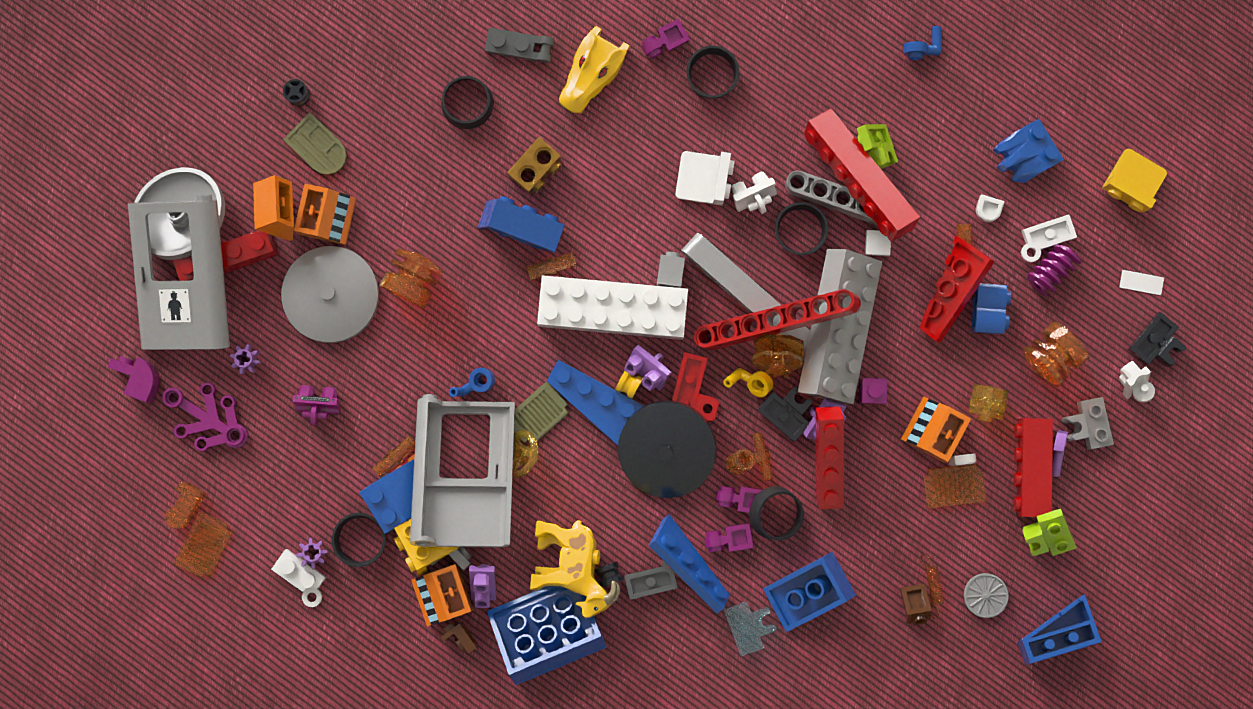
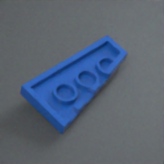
(595, 400)
(684, 559)

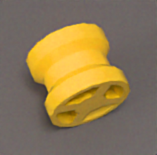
(628, 384)

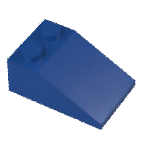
(391, 497)
(809, 592)

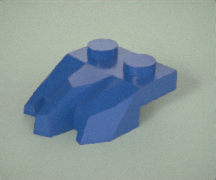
(1028, 152)

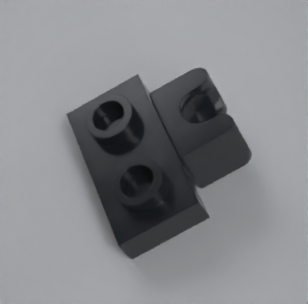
(1157, 341)
(786, 413)

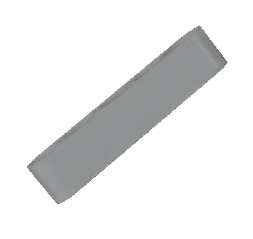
(829, 200)

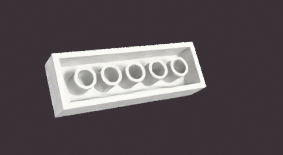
(612, 307)

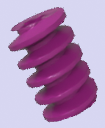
(1052, 268)

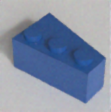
(521, 224)
(1062, 633)

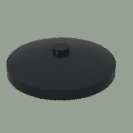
(667, 449)

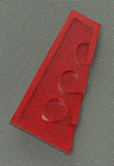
(960, 279)

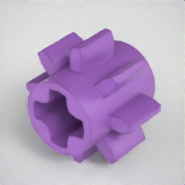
(247, 365)
(316, 547)

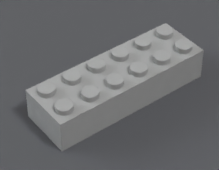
(838, 345)

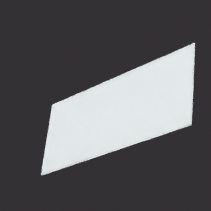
(1141, 282)

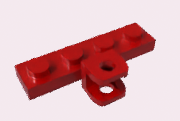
(689, 385)

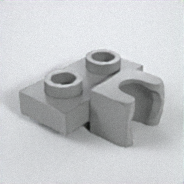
(1091, 424)

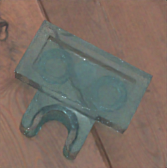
(748, 627)

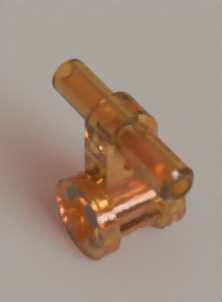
(749, 459)

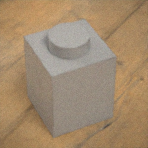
(670, 270)

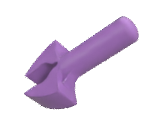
(1059, 447)

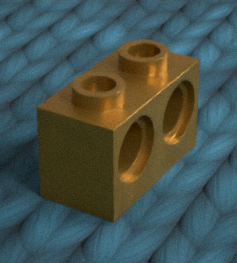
(529, 163)

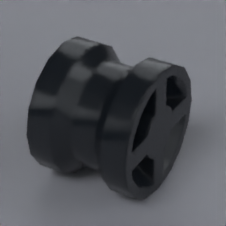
(292, 88)
(609, 573)

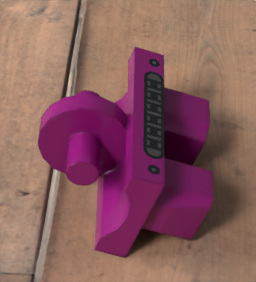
(316, 407)

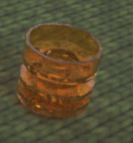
(411, 277)
(1059, 350)

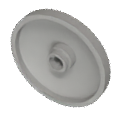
(171, 230)
(330, 294)

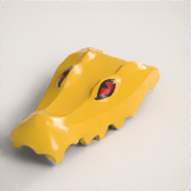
(592, 69)

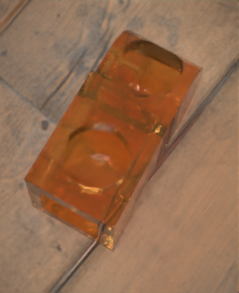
(186, 505)

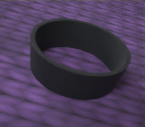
(714, 50)
(472, 123)
(814, 210)
(758, 503)
(336, 545)

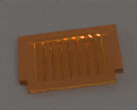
(954, 486)
(203, 545)

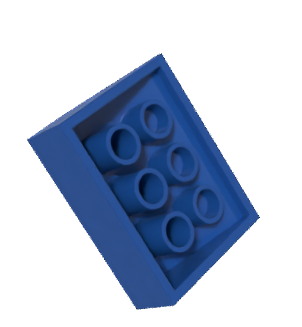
(544, 632)

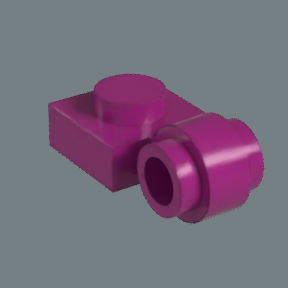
(670, 36)
(727, 497)
(737, 538)

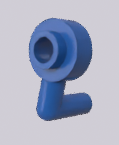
(917, 49)
(475, 383)

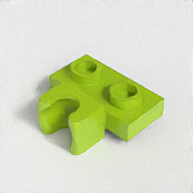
(879, 143)
(1049, 532)

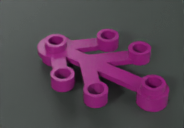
(208, 419)

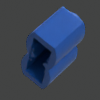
(990, 309)

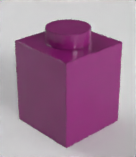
(872, 391)

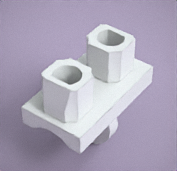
(755, 196)
(1136, 382)

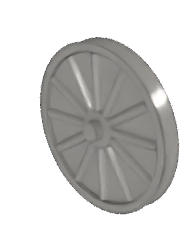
(986, 595)

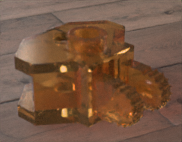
(778, 354)

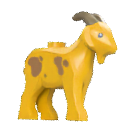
(576, 566)

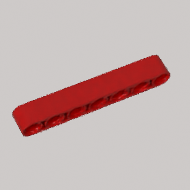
(788, 319)

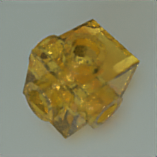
(988, 402)

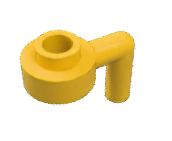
(758, 383)

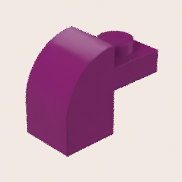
(143, 378)

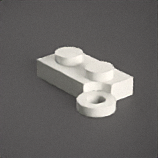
(1047, 235)
(303, 578)

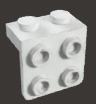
(704, 177)

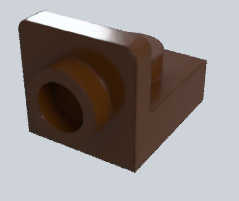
(916, 604)
(464, 638)

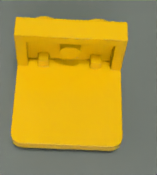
(1135, 181)
(418, 556)

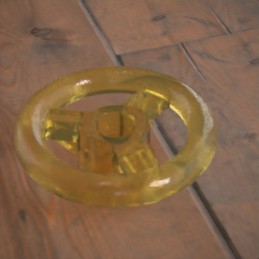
(524, 454)

